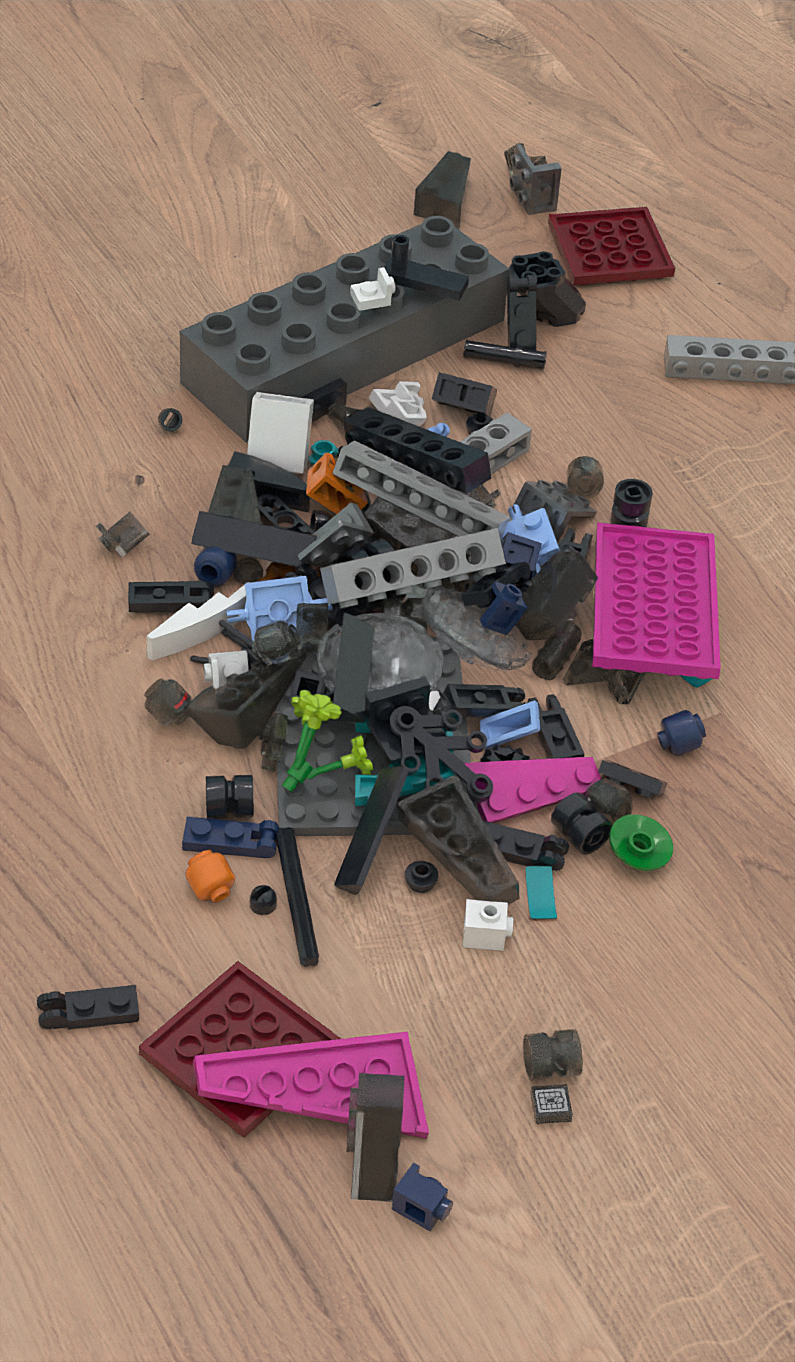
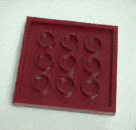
(611, 245)
(229, 1016)

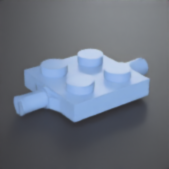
(537, 528)
(273, 601)

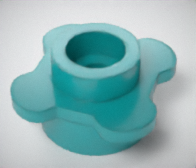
(320, 448)

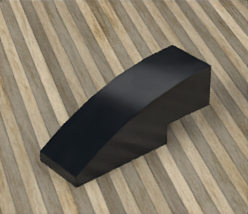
(274, 480)

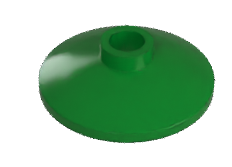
(641, 842)

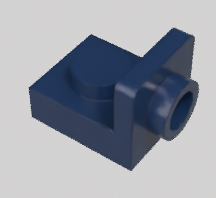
(520, 549)
(505, 609)

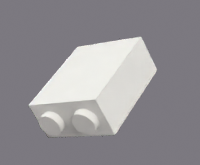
(281, 430)

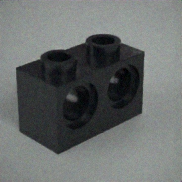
(464, 394)

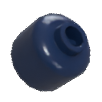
(215, 565)
(681, 732)

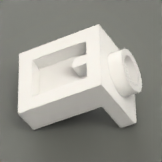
(374, 293)
(223, 665)

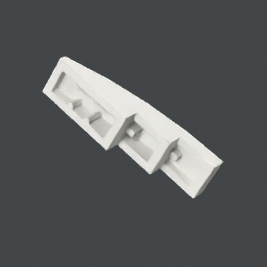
(193, 625)

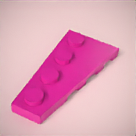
(531, 784)

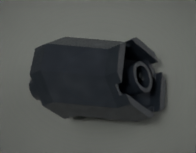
(555, 295)

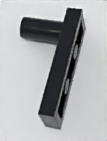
(422, 276)

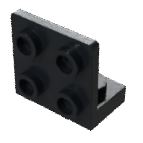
(383, 702)

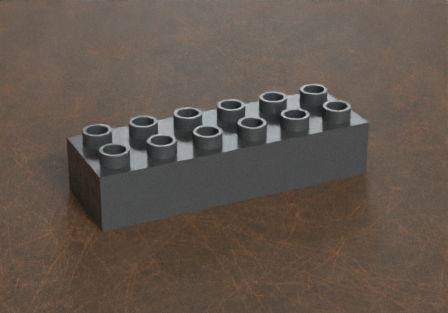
(315, 333)

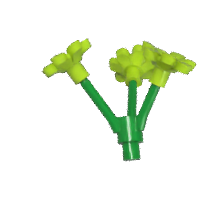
(314, 711)

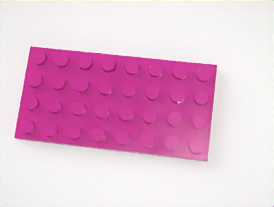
(656, 601)

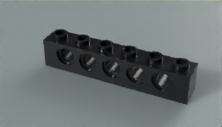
(420, 449)

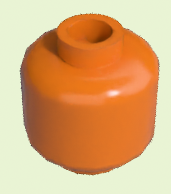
(210, 876)

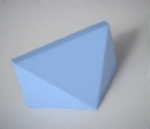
(511, 724)

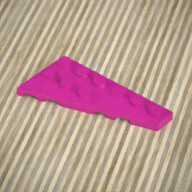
(313, 1077)

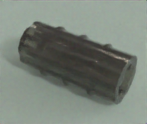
(556, 653)

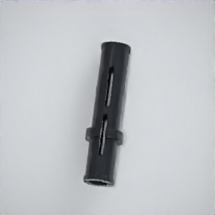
(516, 356)

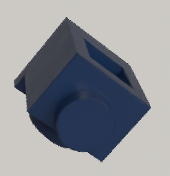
(421, 1199)

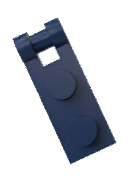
(230, 837)

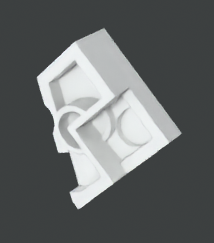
(401, 402)

